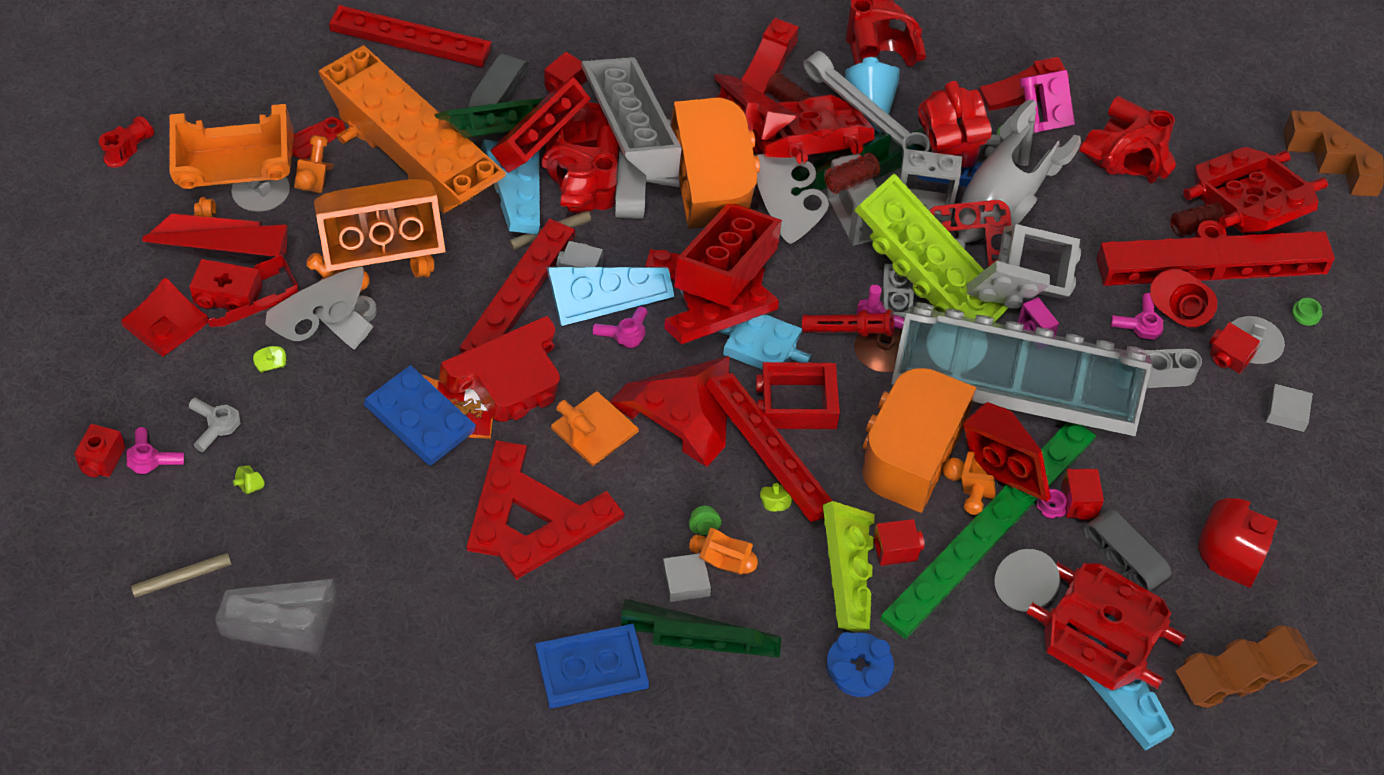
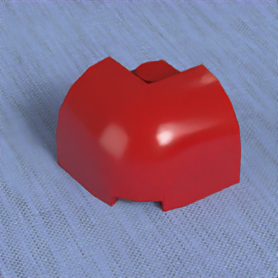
(1236, 540)

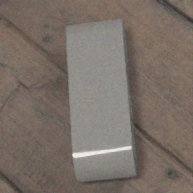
(630, 190)
(1173, 367)

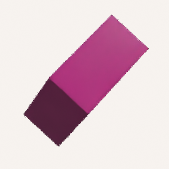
(1036, 314)

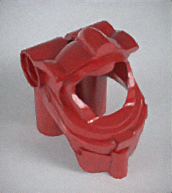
(870, 31)
(939, 120)
(1134, 133)
(590, 173)

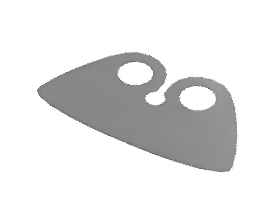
(775, 188)
(337, 288)

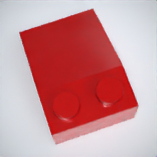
(1007, 450)

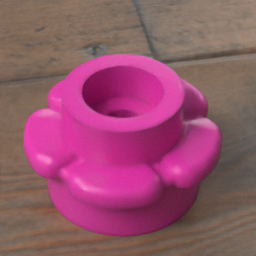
(1058, 500)

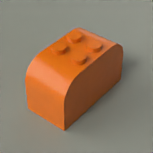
(714, 158)
(379, 223)
(914, 435)

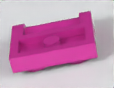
(1054, 99)

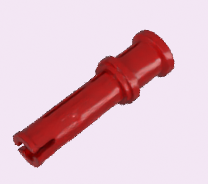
(864, 322)

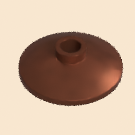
(876, 354)

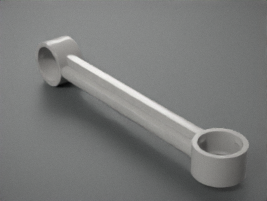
(821, 70)

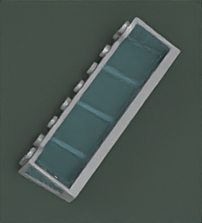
(1029, 368)

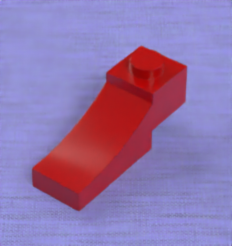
(772, 54)
(1009, 92)

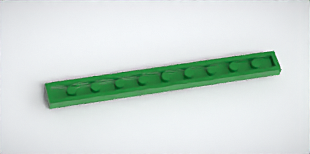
(981, 536)

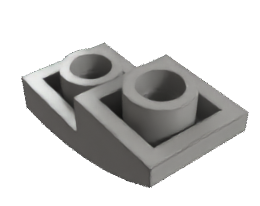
(896, 291)
(351, 329)

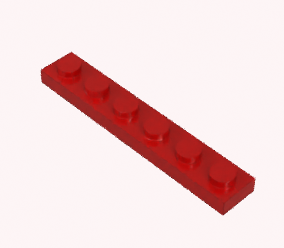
(410, 36)
(520, 285)
(769, 445)

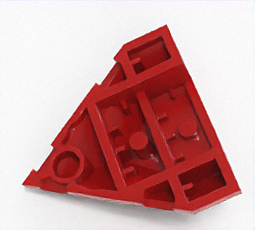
(682, 406)

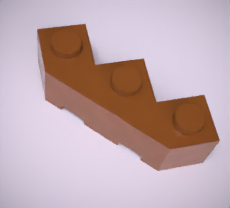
(1336, 151)
(1246, 666)

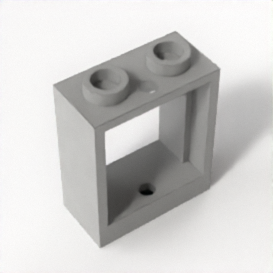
(935, 166)
(847, 201)
(1012, 247)

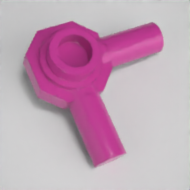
(874, 305)
(1145, 324)
(628, 332)
(144, 458)

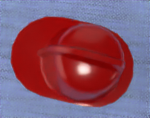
(1183, 298)

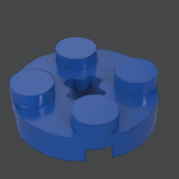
(844, 673)

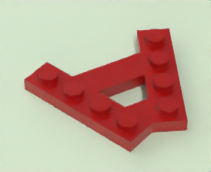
(706, 316)
(567, 521)

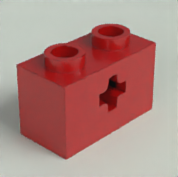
(224, 285)

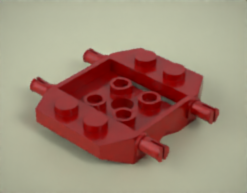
(820, 126)
(1264, 198)
(1139, 623)

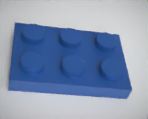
(420, 415)
(591, 666)

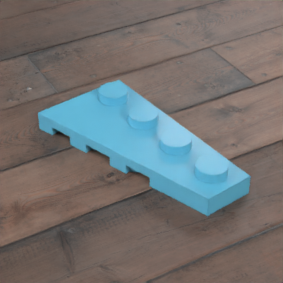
(519, 193)
(598, 291)
(1136, 707)

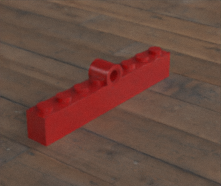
(1216, 256)

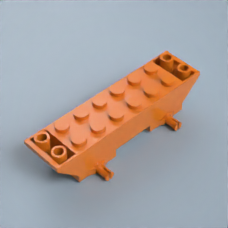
(403, 125)

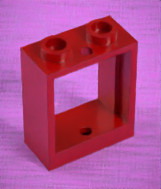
(800, 374)

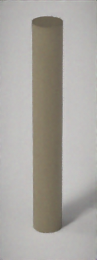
(573, 221)
(181, 575)

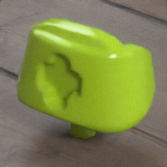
(269, 358)
(248, 479)
(775, 498)

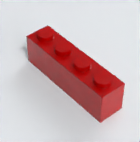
(540, 124)

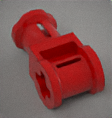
(124, 141)

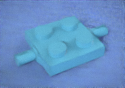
(764, 341)

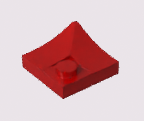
(584, 125)
(165, 319)

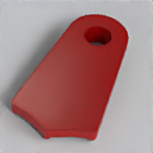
(301, 142)

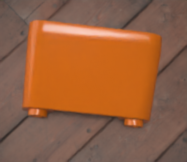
(231, 152)

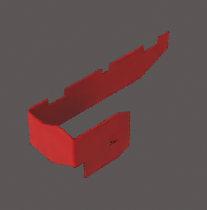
(270, 268)

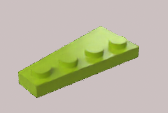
(848, 554)

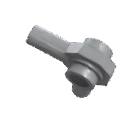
(221, 421)

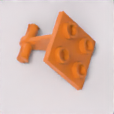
(593, 427)

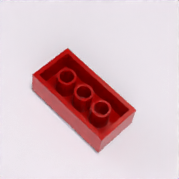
(727, 254)

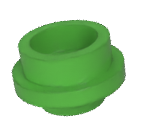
(1307, 311)
(703, 519)

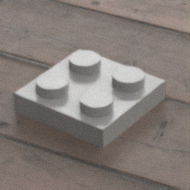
(1008, 284)

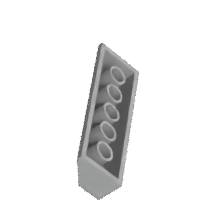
(635, 116)

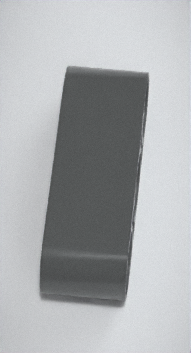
(500, 81)
(1127, 549)

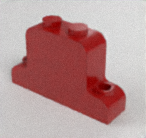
(508, 372)

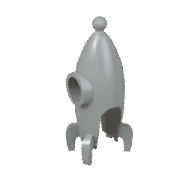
(1004, 181)

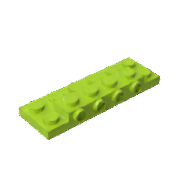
(923, 250)

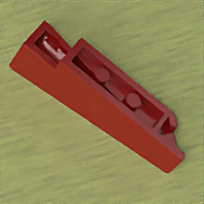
(760, 111)
(220, 234)

